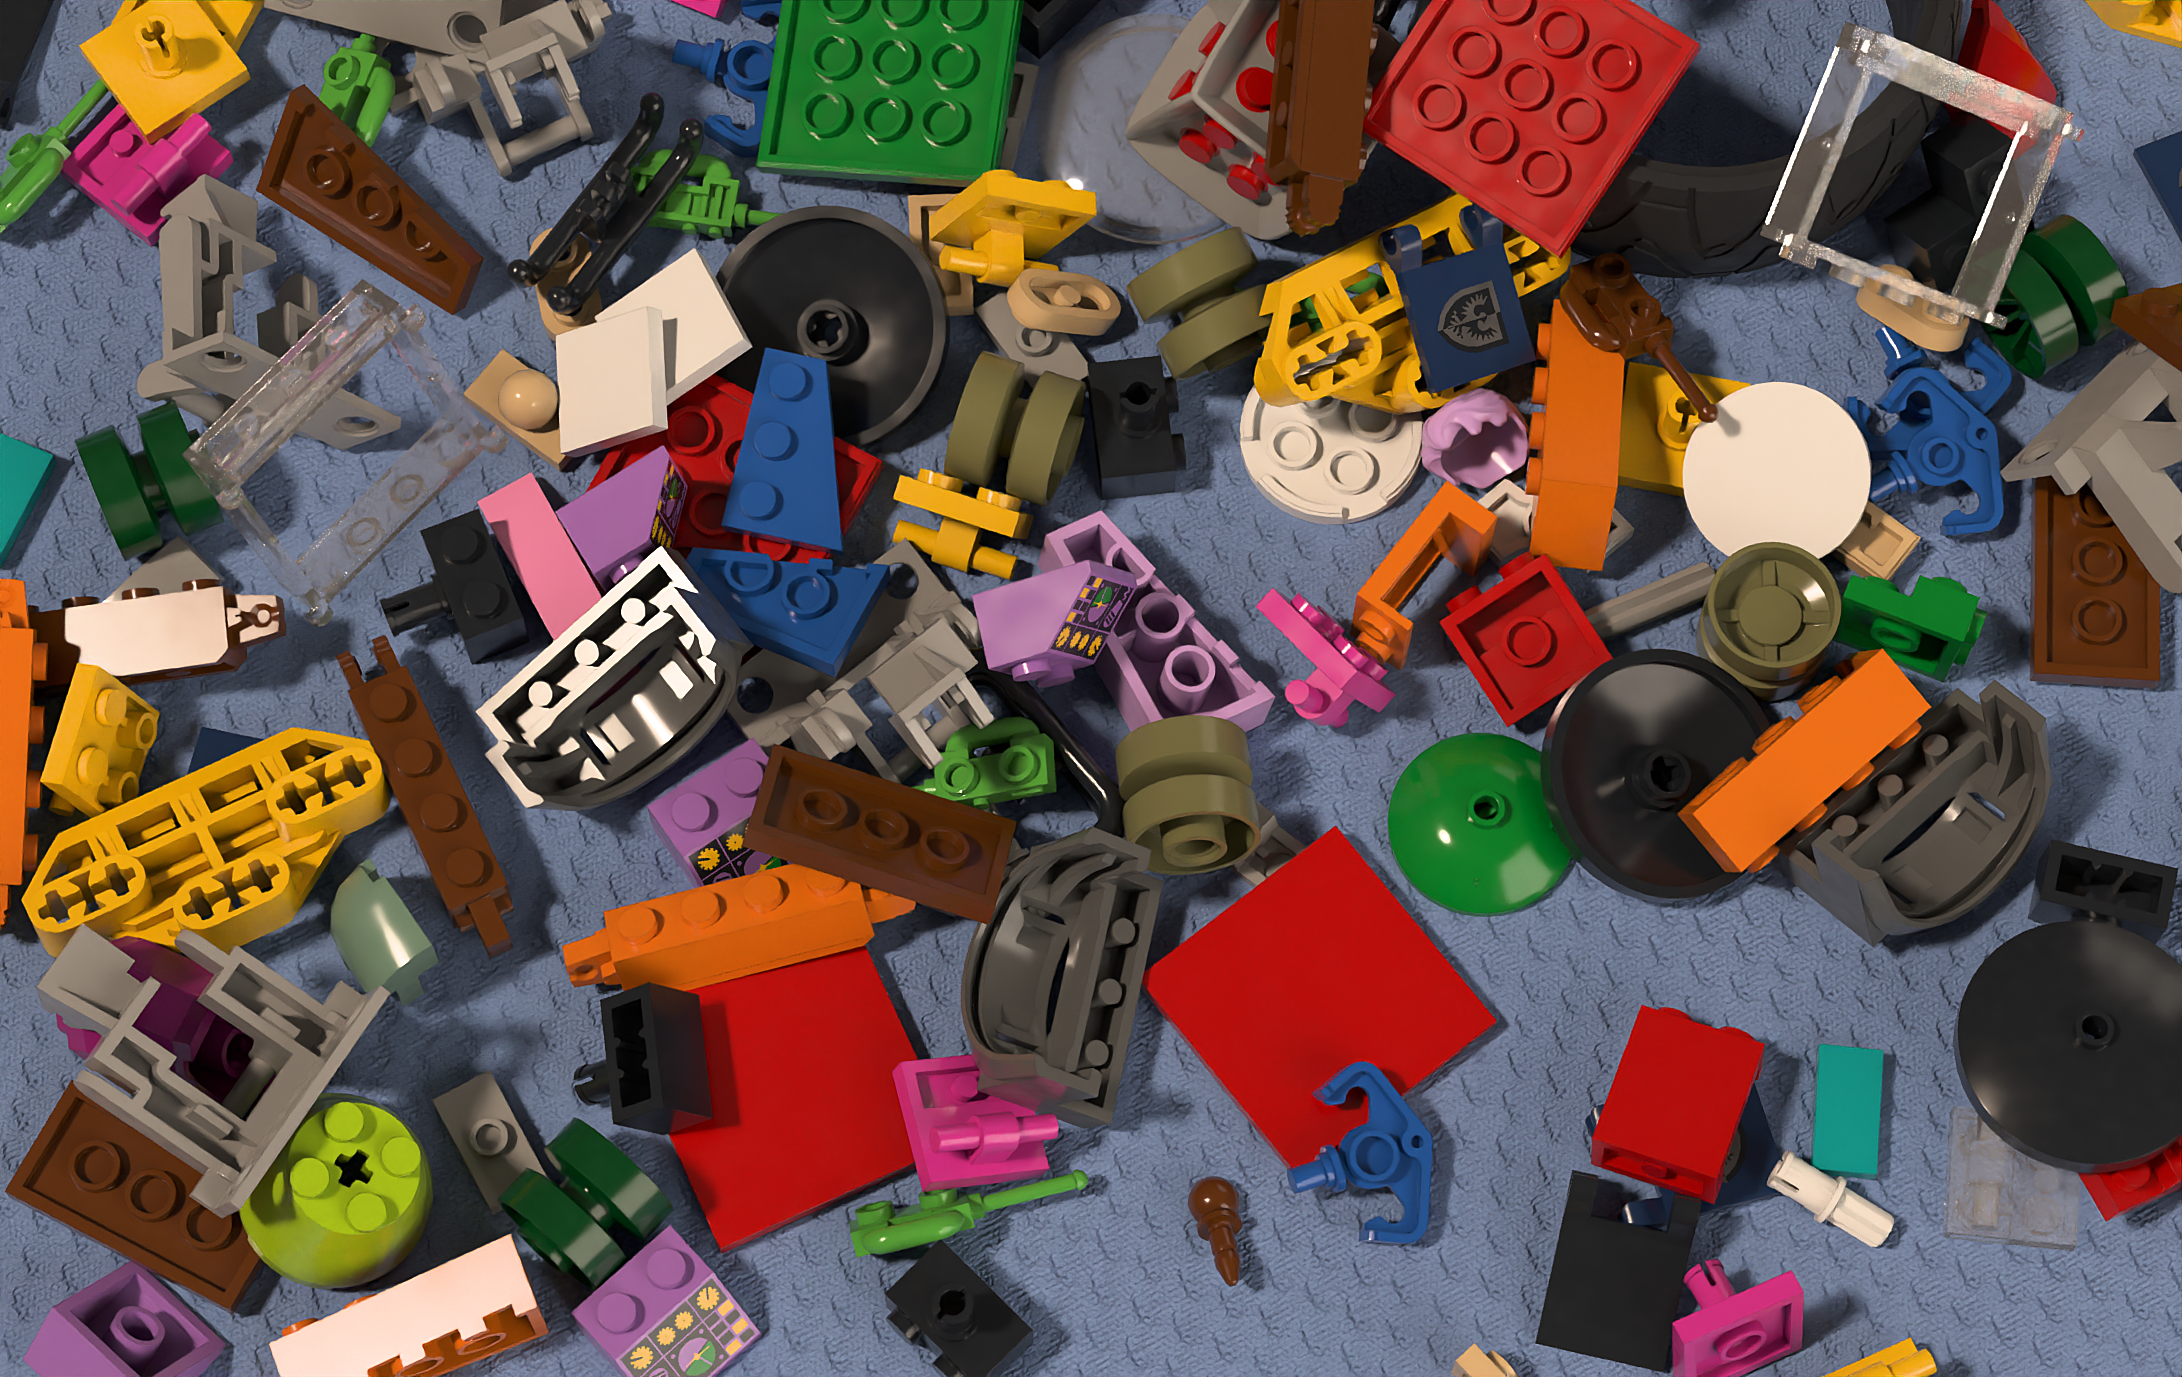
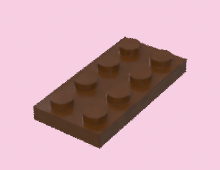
(2089, 595)
(880, 834)
(134, 1201)

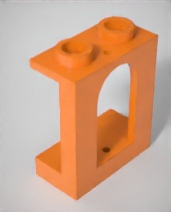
(1447, 527)

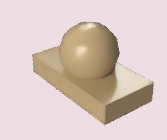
(521, 404)

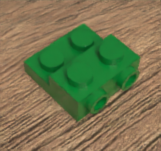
(1917, 630)

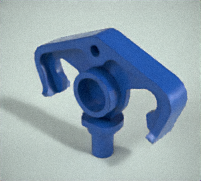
(744, 72)
(1917, 411)
(1951, 448)
(1385, 1151)

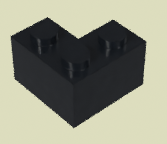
(1938, 227)

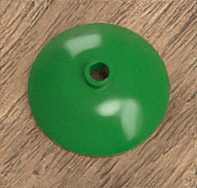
(1446, 845)

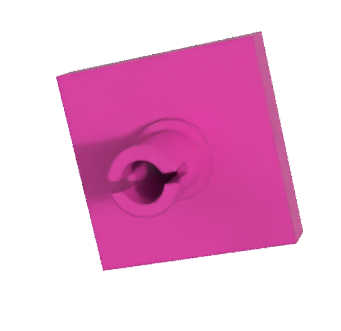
(1733, 1329)

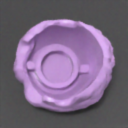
(1475, 439)

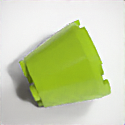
(335, 1233)

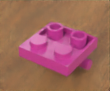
(137, 178)
(1341, 669)
(965, 1134)

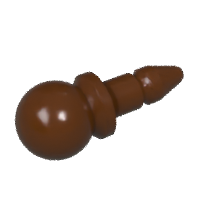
(1215, 1208)

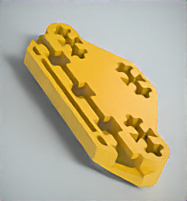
(1373, 332)
(215, 856)

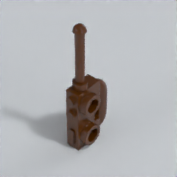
(1633, 316)

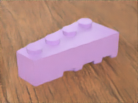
(1158, 654)

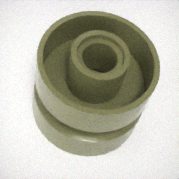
(1198, 286)
(1034, 433)
(1769, 618)
(1188, 793)

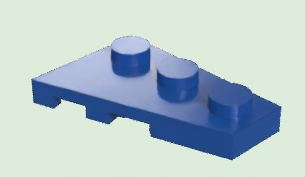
(786, 462)

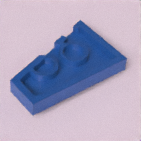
(792, 607)

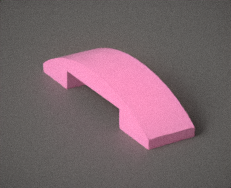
(543, 558)

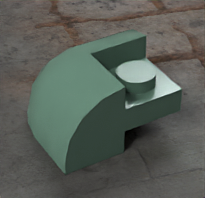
(379, 935)

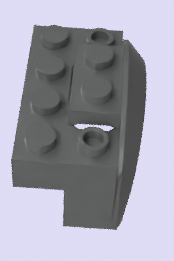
(643, 723)
(1965, 854)
(1011, 965)

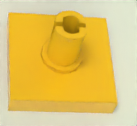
(164, 64)
(1659, 425)

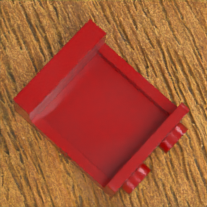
(1676, 1102)

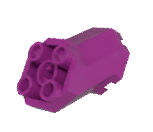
(206, 1046)

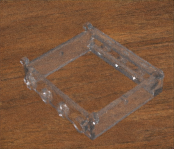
(2012, 203)
(291, 396)

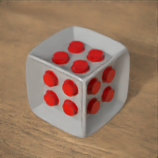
(1210, 110)

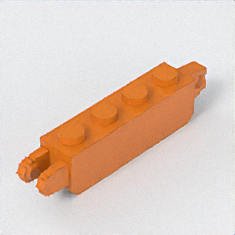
(21, 725)
(730, 929)

